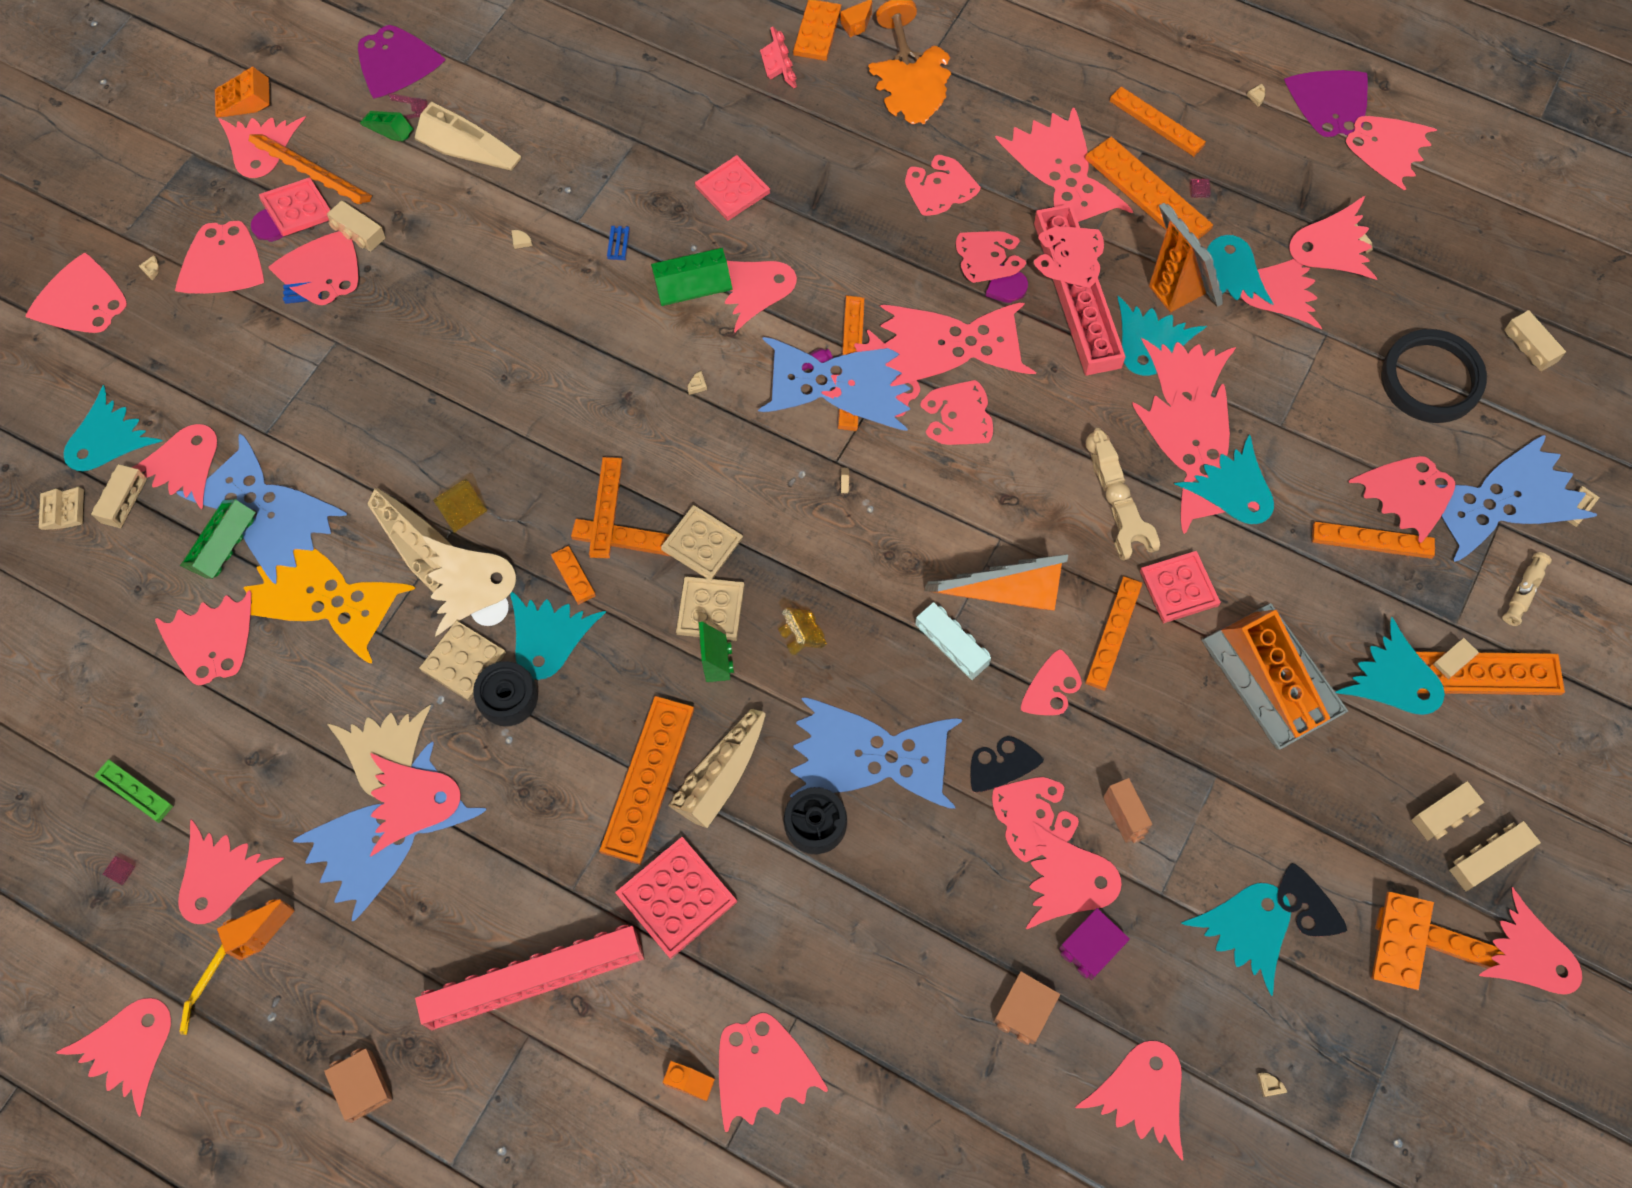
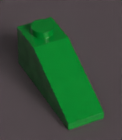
(387, 124)

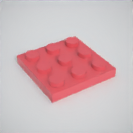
(732, 187)
(295, 206)
(1180, 587)

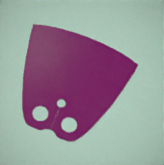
(397, 66)
(1330, 93)

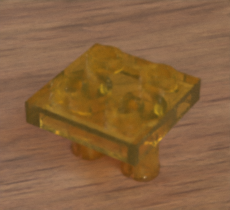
(459, 505)
(804, 628)

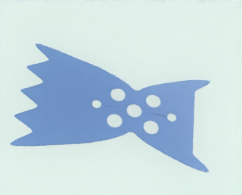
(868, 398)
(1541, 500)
(295, 512)
(840, 733)
(348, 846)

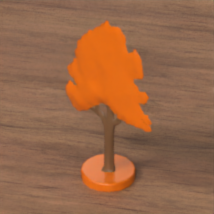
(915, 87)

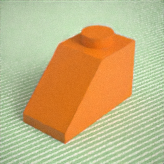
(856, 18)
(688, 1081)

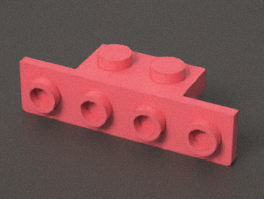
(776, 59)

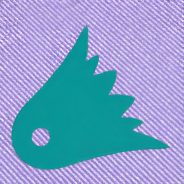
(1238, 269)
(1156, 332)
(104, 436)
(1236, 486)
(547, 635)
(1398, 677)
(1249, 928)

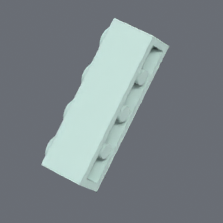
(953, 640)

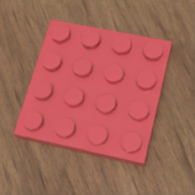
(676, 897)

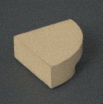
(1257, 95)
(520, 239)
(150, 267)
(697, 384)
(844, 480)
(1270, 1085)

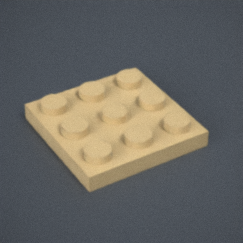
(702, 542)
(710, 602)
(461, 659)

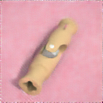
(1531, 580)

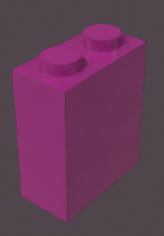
(1093, 944)

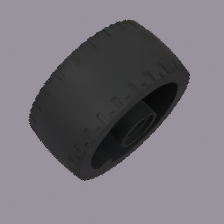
(495, 683)
(810, 836)

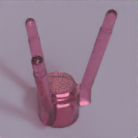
(417, 104)

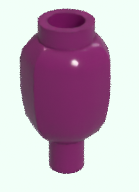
(821, 355)

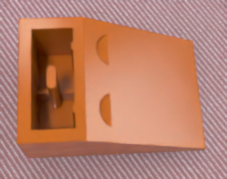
(242, 94)
(253, 930)

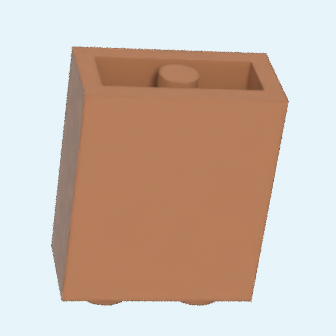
(1127, 811)
(1026, 1009)
(358, 1084)

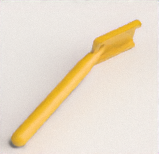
(197, 991)

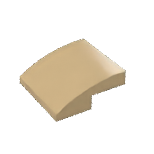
(61, 508)

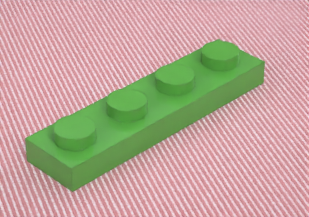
(133, 791)

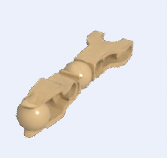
(1124, 510)

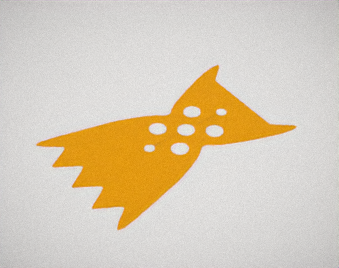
(291, 602)

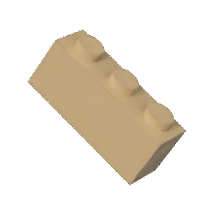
(355, 226)
(1534, 340)
(119, 496)
(1448, 812)

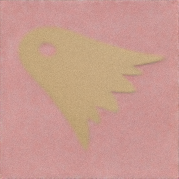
(467, 581)
(389, 742)

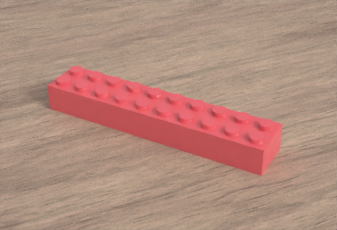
(1083, 306)
(529, 977)

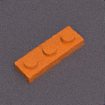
(573, 575)

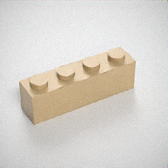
(1494, 856)

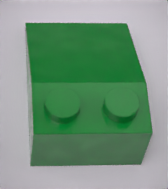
(715, 654)

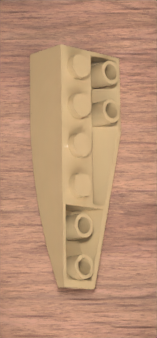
(462, 139)
(406, 534)
(719, 772)

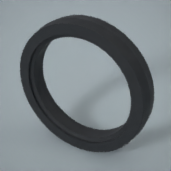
(1444, 340)

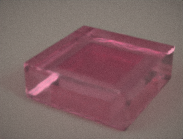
(1200, 188)
(118, 870)

